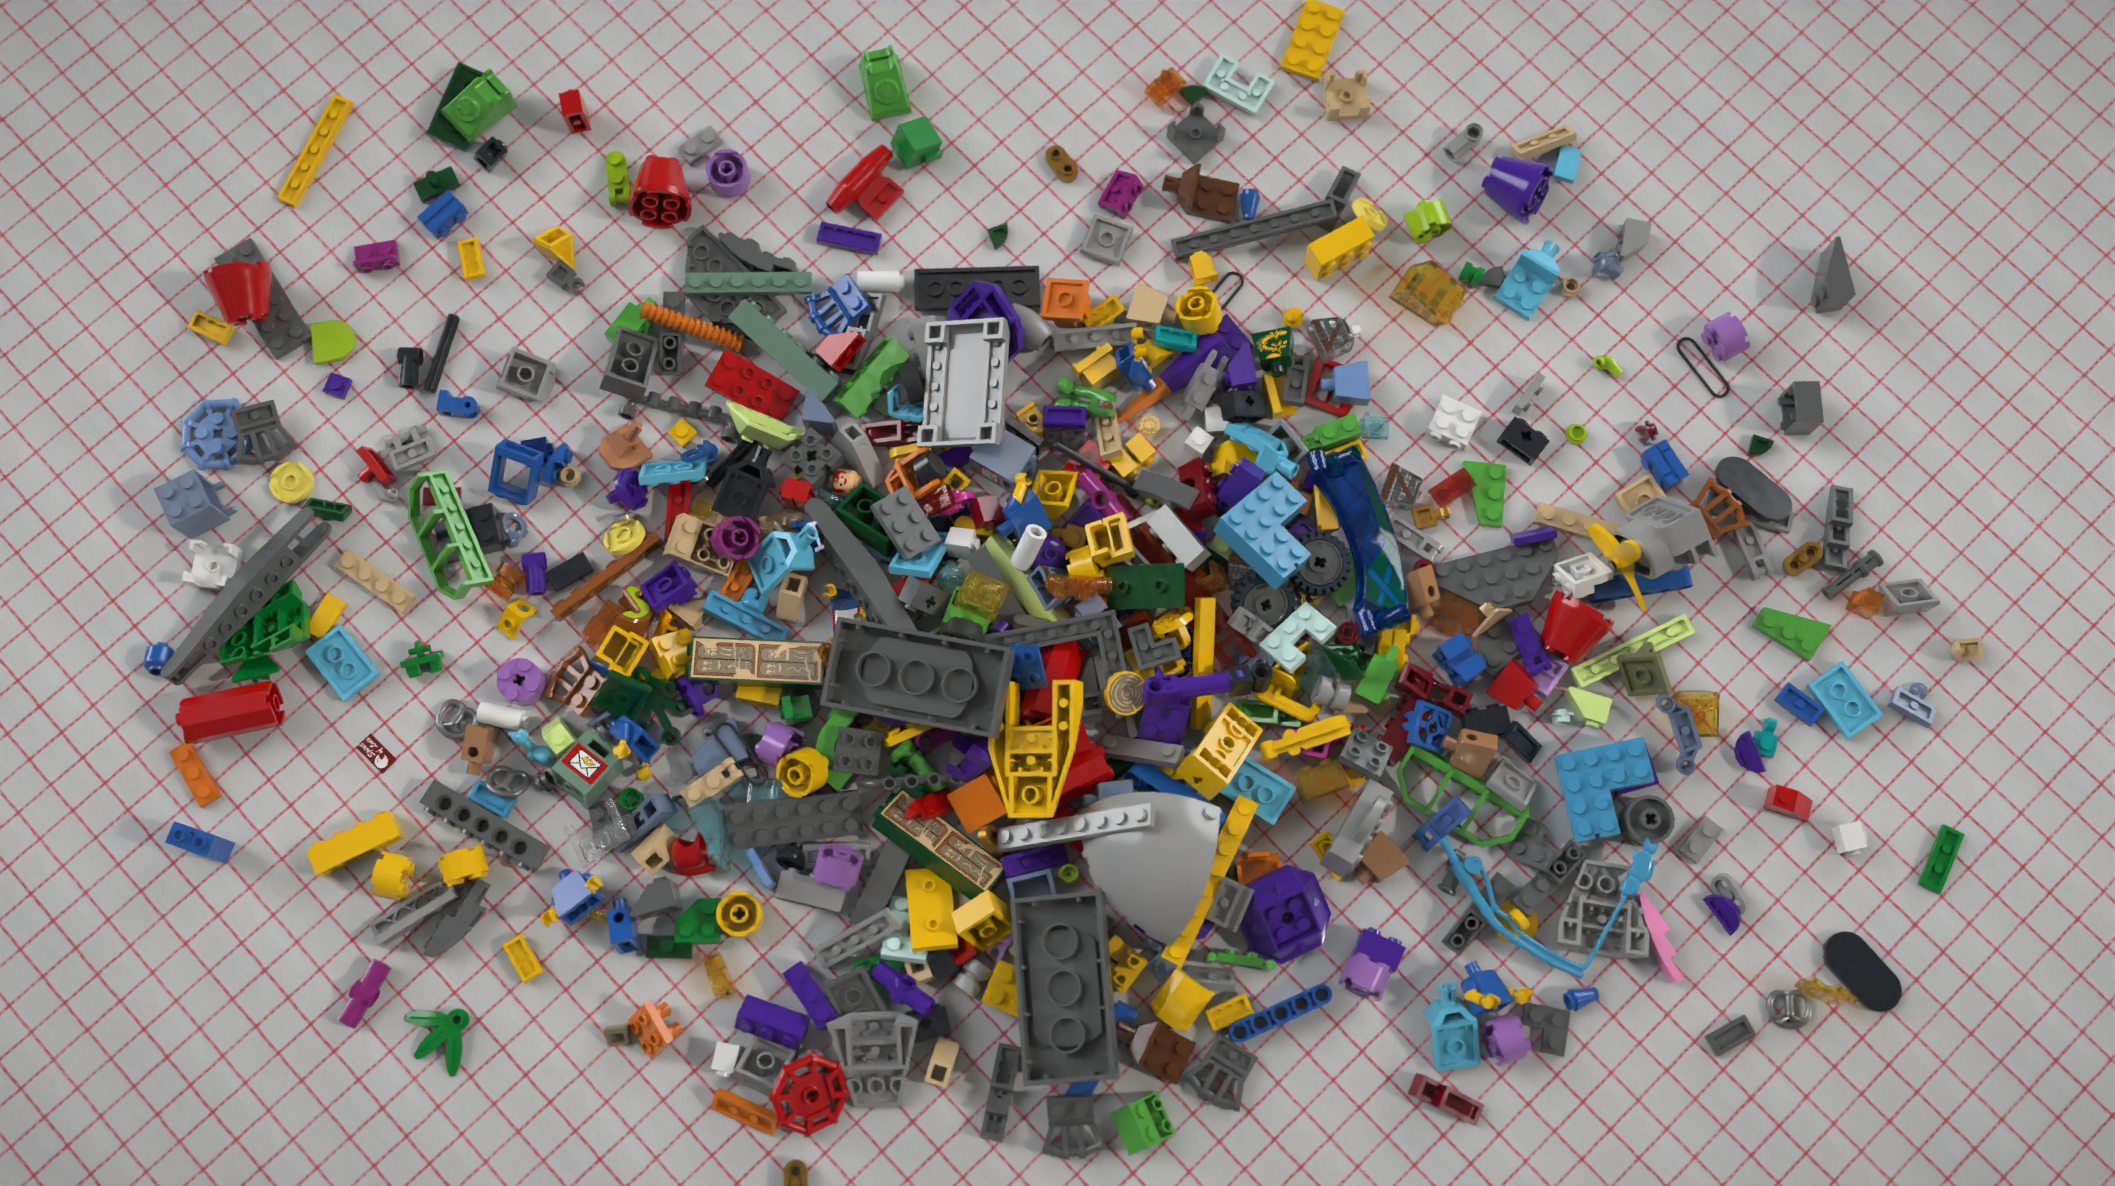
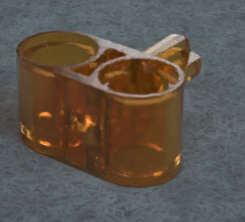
(1165, 87)

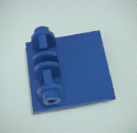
(1028, 667)

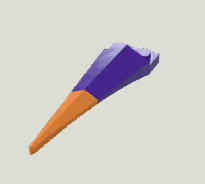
(1177, 375)

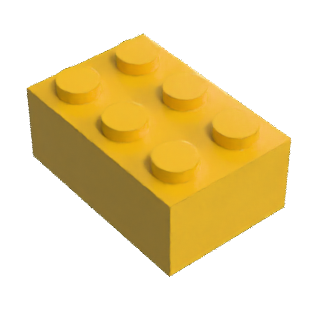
(1339, 248)

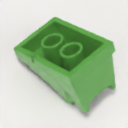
(884, 84)
(479, 106)

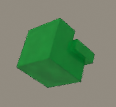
(916, 142)

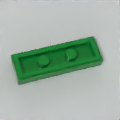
(1940, 859)

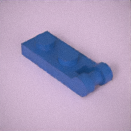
(1442, 823)

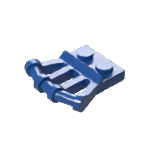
(846, 297)

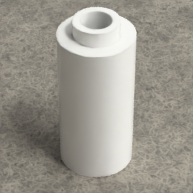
(880, 281)
(1028, 547)
(502, 716)

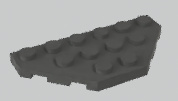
(709, 255)
(1500, 576)

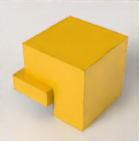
(1097, 368)
(1226, 455)
(1110, 540)
(621, 650)

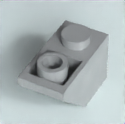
(1633, 238)

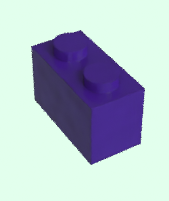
(1379, 948)

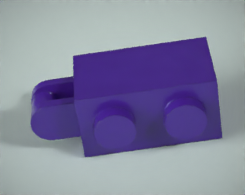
(1239, 483)

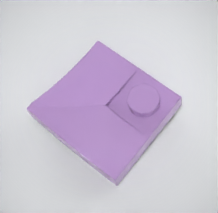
(1548, 679)

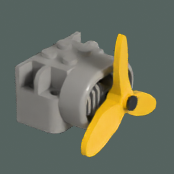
(1655, 540)

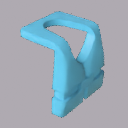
(908, 412)

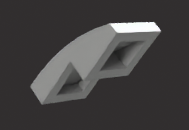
(1250, 625)

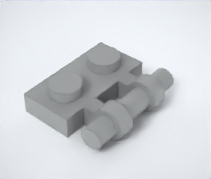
(413, 453)

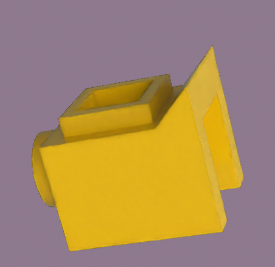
(1202, 269)

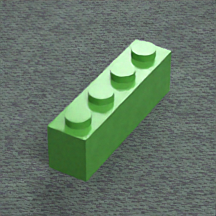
(871, 378)

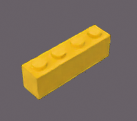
(355, 844)

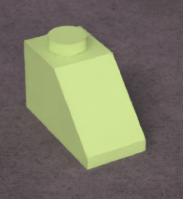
(1588, 707)

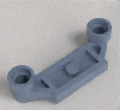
(1684, 732)

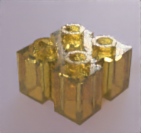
(1320, 781)

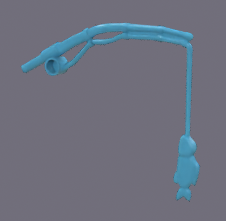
(1639, 872)

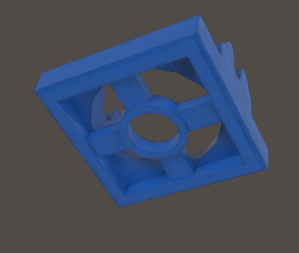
(1415, 722)

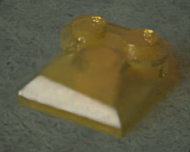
(982, 595)
(1704, 709)

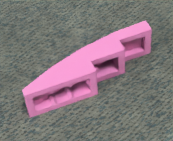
(1658, 944)

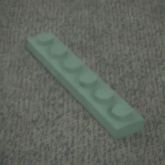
(748, 283)

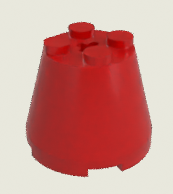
(660, 193)
(241, 291)
(1572, 628)

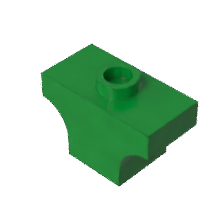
(796, 709)

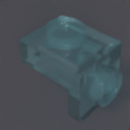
(1374, 427)

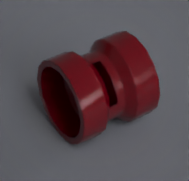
(1351, 632)

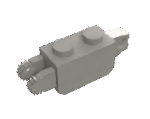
(1202, 386)

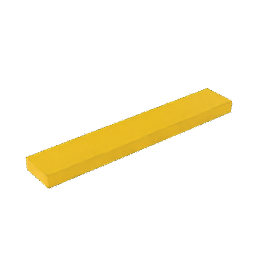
(315, 151)
(1203, 657)

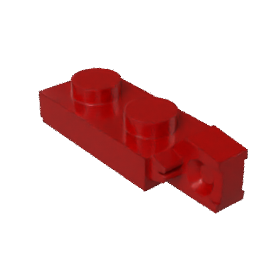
(929, 806)

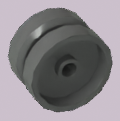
(1642, 809)

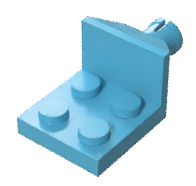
(1529, 280)
(1271, 450)
(780, 555)
(1452, 1031)

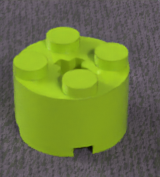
(1428, 220)

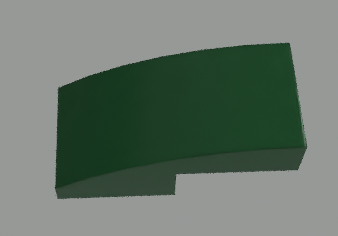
(902, 770)

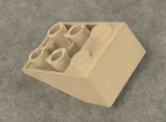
(691, 545)

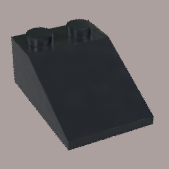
(486, 527)

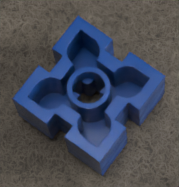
(1459, 660)

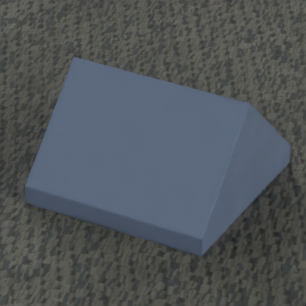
(817, 416)

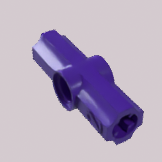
(903, 989)

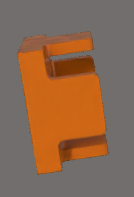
(1066, 302)
(1255, 865)

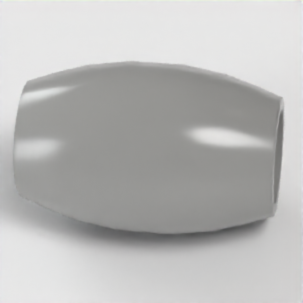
(1037, 331)

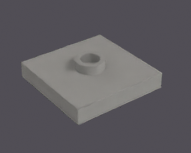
(1106, 240)
(1512, 784)

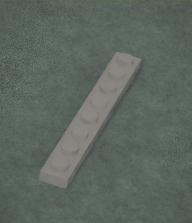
(1076, 827)

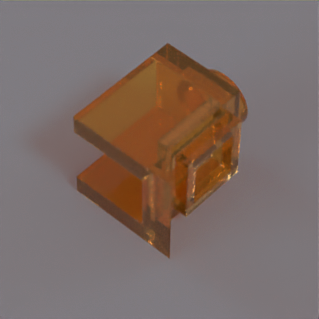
(1216, 581)
(1865, 603)

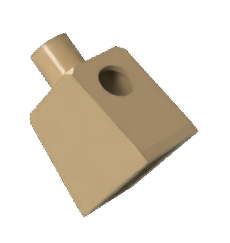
(1149, 308)

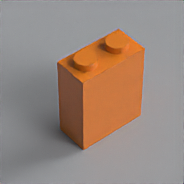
(978, 801)

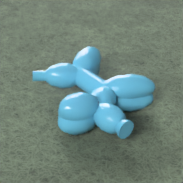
(535, 753)

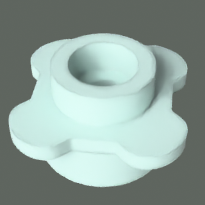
(1560, 716)

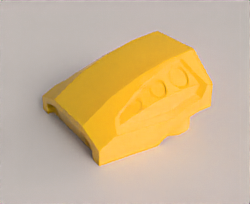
(1180, 1000)

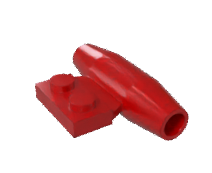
(867, 186)

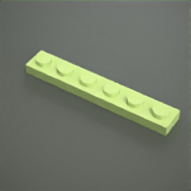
(1606, 663)

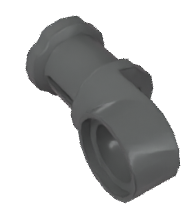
(1450, 880)

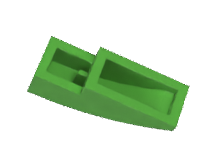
(1267, 715)

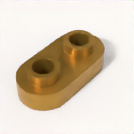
(1060, 163)
(1801, 560)
(988, 839)
(792, 1180)

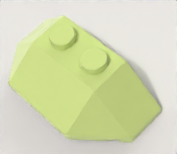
(763, 428)

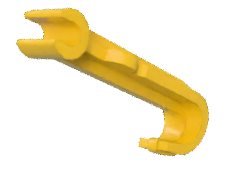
(1307, 737)

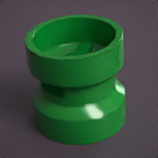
(1467, 271)
(630, 796)

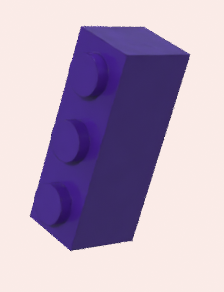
(810, 995)
(772, 1022)

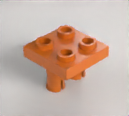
(651, 1029)

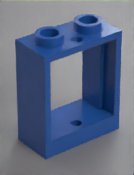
(520, 454)
(200, 842)

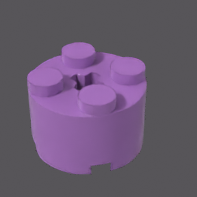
(728, 173)
(1725, 337)
(533, 684)
(778, 742)
(838, 866)
(1365, 977)
(1505, 1039)

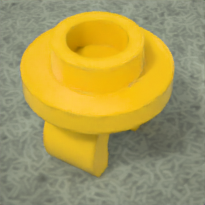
(1293, 317)

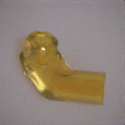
(598, 915)

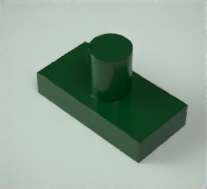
(436, 184)
(664, 948)

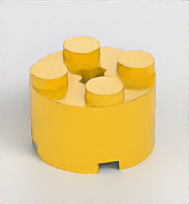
(1199, 310)
(1084, 564)
(802, 771)
(463, 864)
(392, 875)
(731, 905)

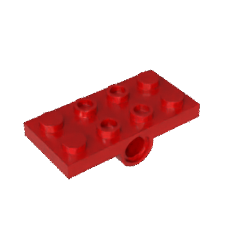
(751, 386)

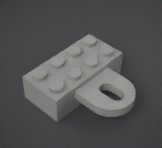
(1357, 829)

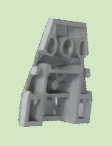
(1591, 907)

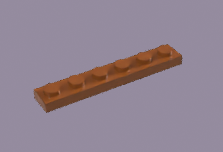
(599, 582)

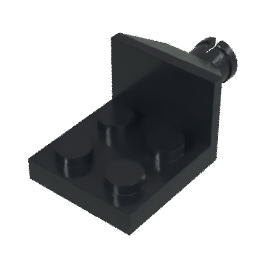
(745, 486)

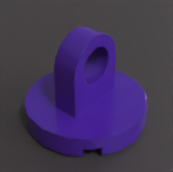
(628, 490)
(694, 696)

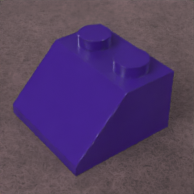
(1240, 371)

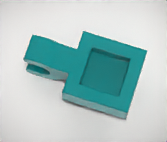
(1765, 740)

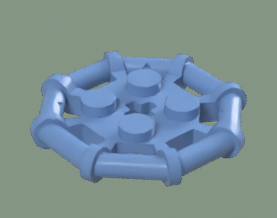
(205, 435)

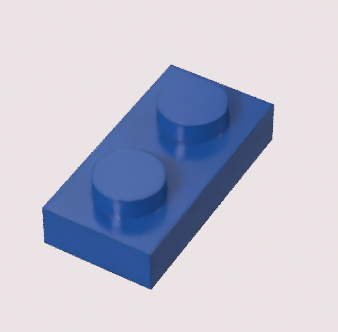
(1799, 704)

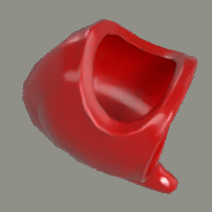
(690, 857)

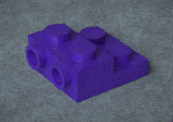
(669, 585)

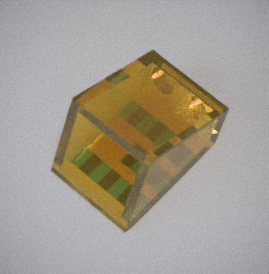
(1429, 293)

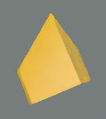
(557, 245)

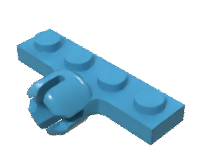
(745, 614)

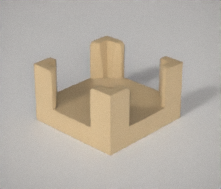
(1346, 97)

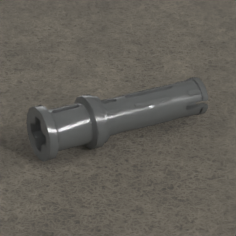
(1859, 569)

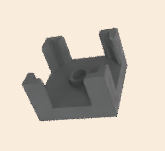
(1195, 134)

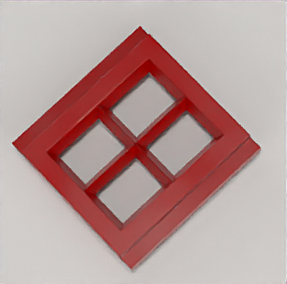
(1312, 384)

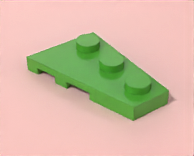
(1489, 492)
(1791, 631)

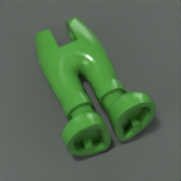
(1067, 387)
(915, 760)

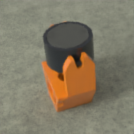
(927, 466)

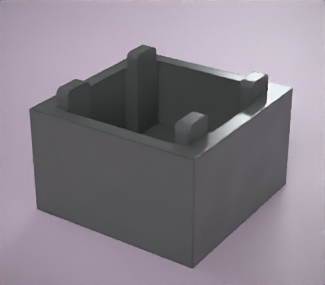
(1801, 408)

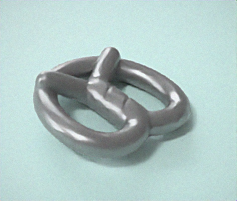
(456, 720)
(505, 785)
(1789, 1009)

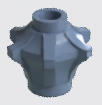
(1607, 265)

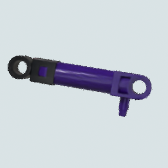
(1237, 681)

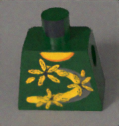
(1275, 349)

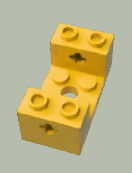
(1220, 752)

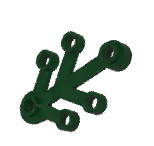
(656, 701)

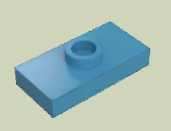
(494, 803)

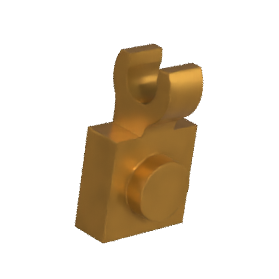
(1427, 517)
(1072, 535)

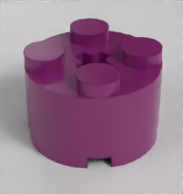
(746, 543)

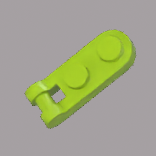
(617, 178)

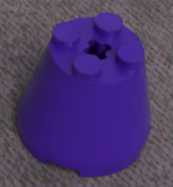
(1518, 186)

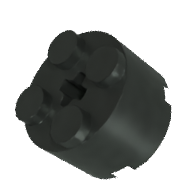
(963, 629)

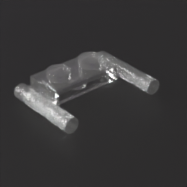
(601, 841)

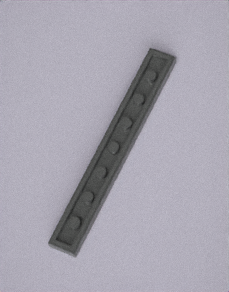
(1255, 229)

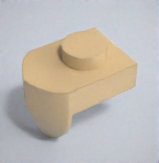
(1967, 649)

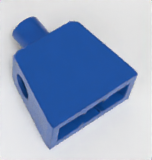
(623, 928)

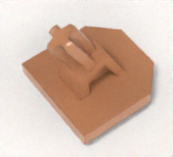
(624, 448)

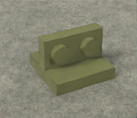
(1644, 672)

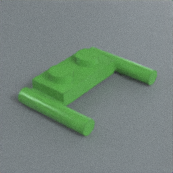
(1248, 960)

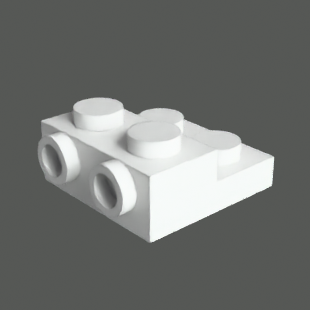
(1453, 423)
(1580, 575)

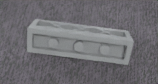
(417, 916)

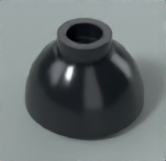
(791, 857)

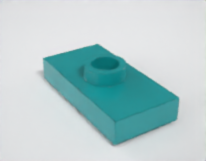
(1175, 339)

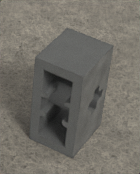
(925, 597)

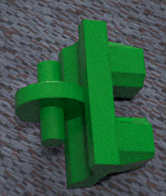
(432, 659)

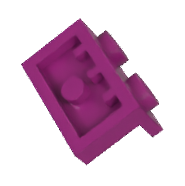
(1121, 193)
(376, 256)

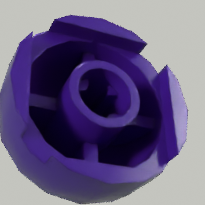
(1051, 553)

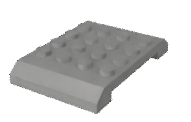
(965, 383)

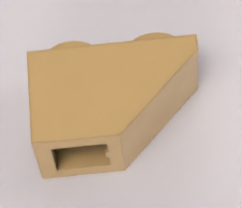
(791, 597)
(655, 849)
(942, 1062)

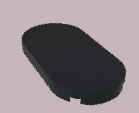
(1753, 489)
(1862, 971)

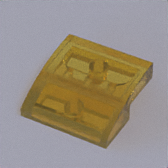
(1830, 994)

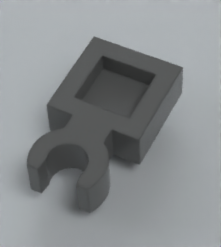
(564, 276)

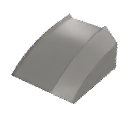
(527, 375)
(762, 1064)

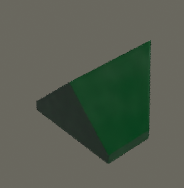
(1347, 660)

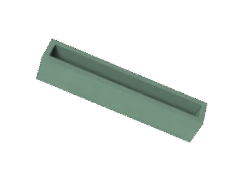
(784, 351)

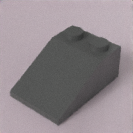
(1833, 280)
(629, 364)

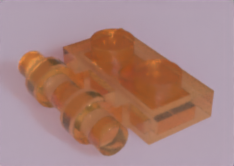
(1459, 611)

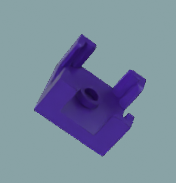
(976, 757)

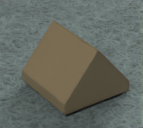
(618, 1034)

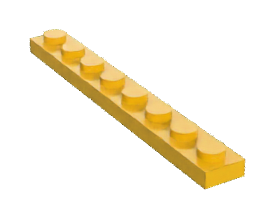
(1227, 846)

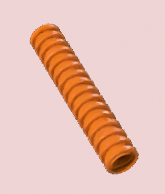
(692, 326)

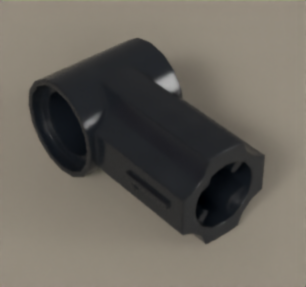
(409, 363)

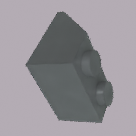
(657, 899)

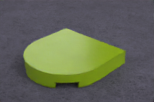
(331, 341)

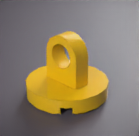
(1175, 626)
(1526, 925)

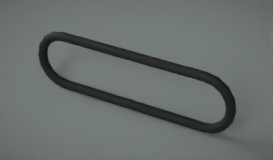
(1235, 292)
(1696, 372)
(749, 749)

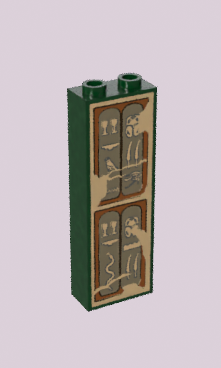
(755, 663)
(939, 847)

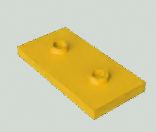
(930, 911)

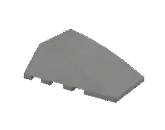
(874, 1055)

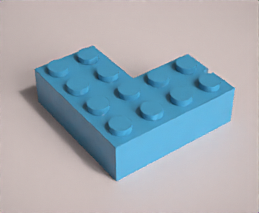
(1258, 533)
(1589, 778)

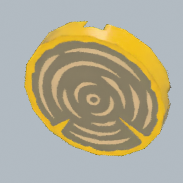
(1124, 693)

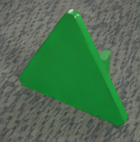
(256, 668)

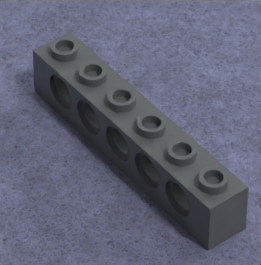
(439, 793)

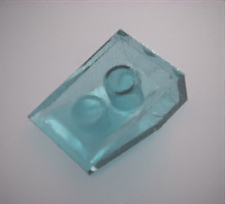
(712, 824)

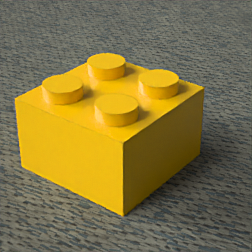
(983, 921)

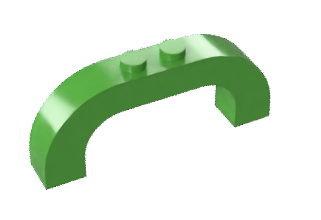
(827, 744)

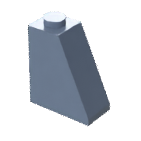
(712, 754)

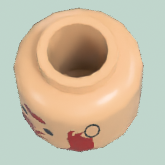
(844, 482)

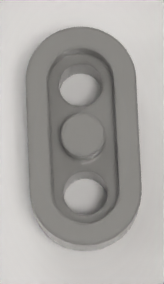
(1732, 890)

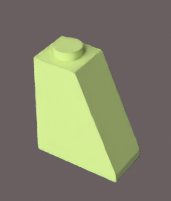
(558, 736)

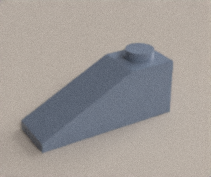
(648, 816)

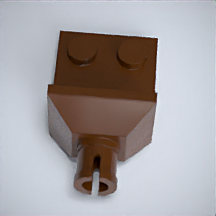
(1203, 195)
(1156, 1048)

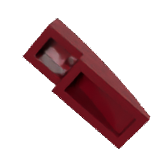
(891, 433)
(1446, 1099)

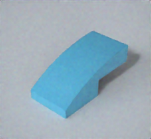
(1567, 164)

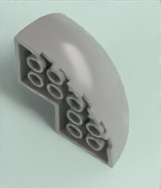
(1160, 870)

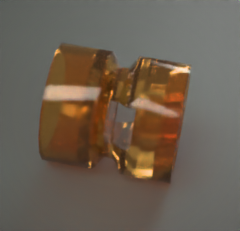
(505, 581)

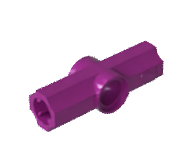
(1095, 489)
(364, 993)

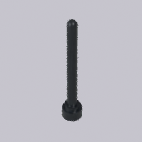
(1126, 485)

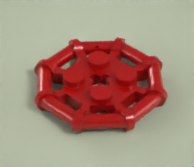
(799, 1088)

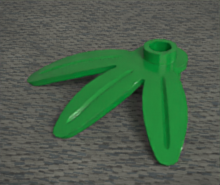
(446, 1030)

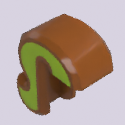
(636, 610)

